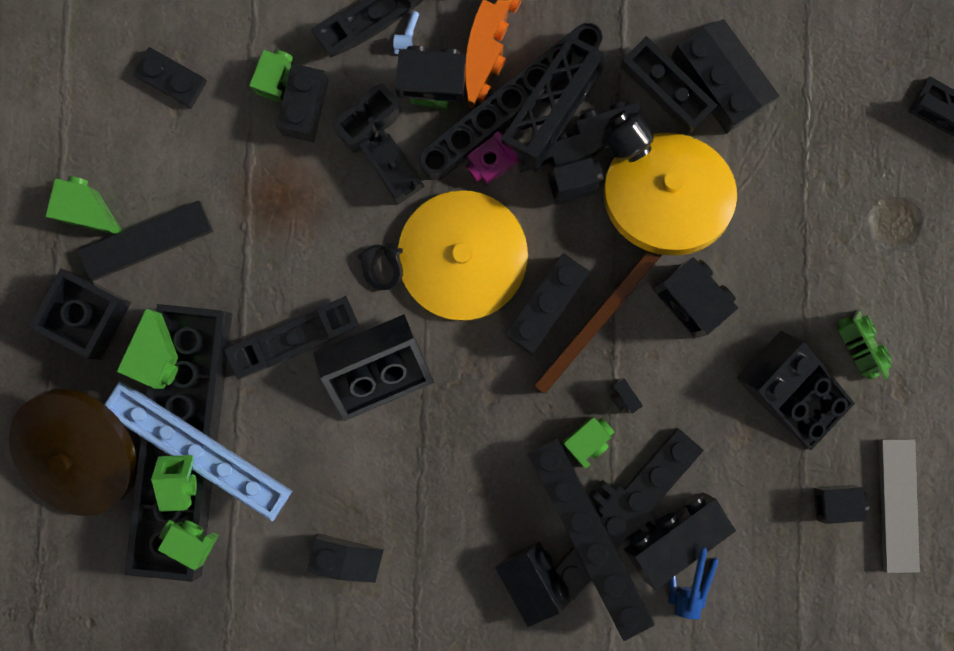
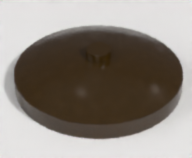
(72, 452)

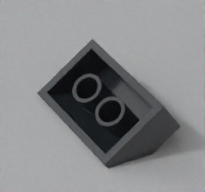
(725, 73)
(373, 367)

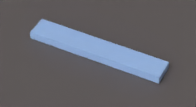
(210, 457)

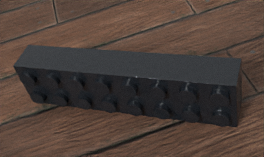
(197, 399)

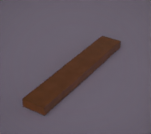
(596, 321)

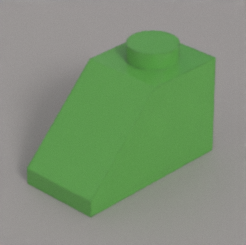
(80, 206)
(151, 353)

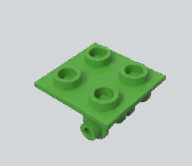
(877, 358)

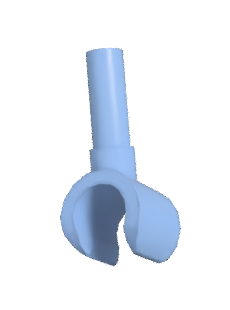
(404, 41)

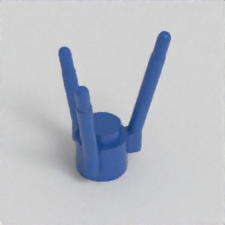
(691, 599)

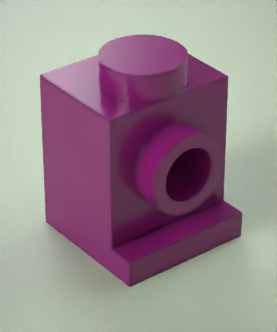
(480, 170)

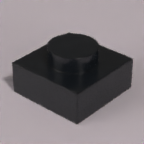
(624, 396)

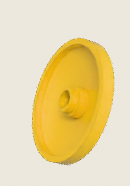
(672, 197)
(463, 255)

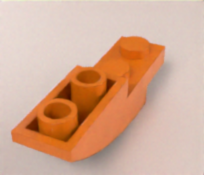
(483, 51)

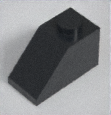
(344, 559)

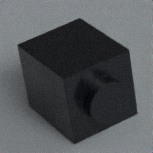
(841, 504)

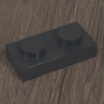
(170, 77)

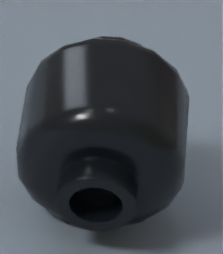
(629, 136)

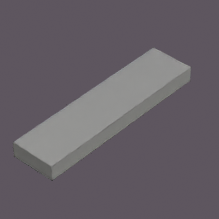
(899, 506)

